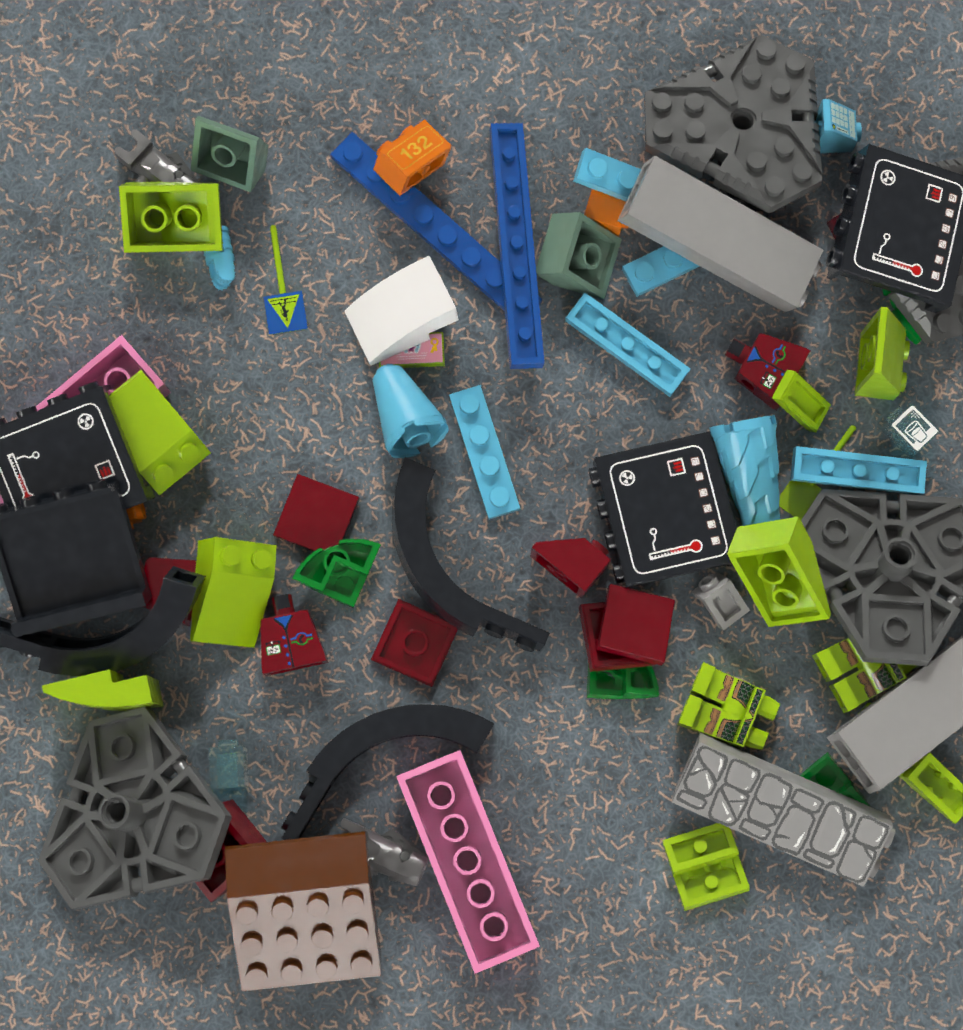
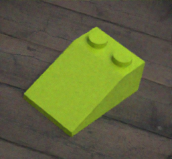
(170, 217)
(881, 357)
(156, 433)
(780, 571)
(233, 591)

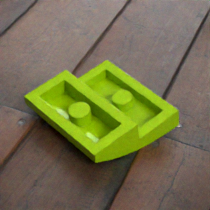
(705, 865)

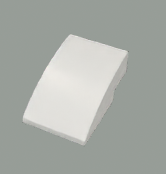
(401, 311)

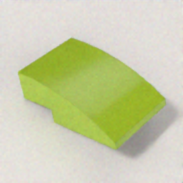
(108, 691)

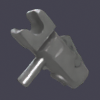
(152, 164)
(392, 854)

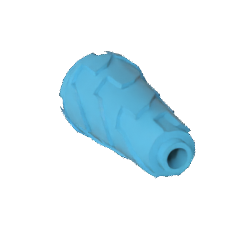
(751, 466)

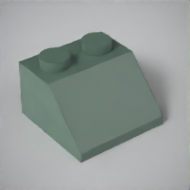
(228, 154)
(578, 254)

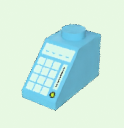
(837, 127)

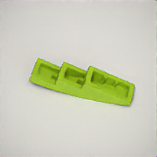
(935, 785)

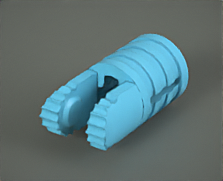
(221, 262)

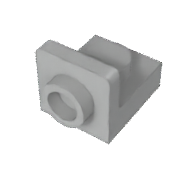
(721, 599)

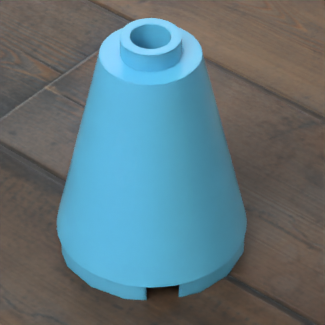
(405, 413)

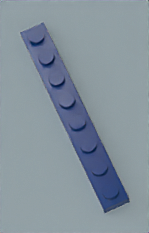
(425, 220)
(516, 246)

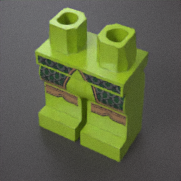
(861, 685)
(737, 710)

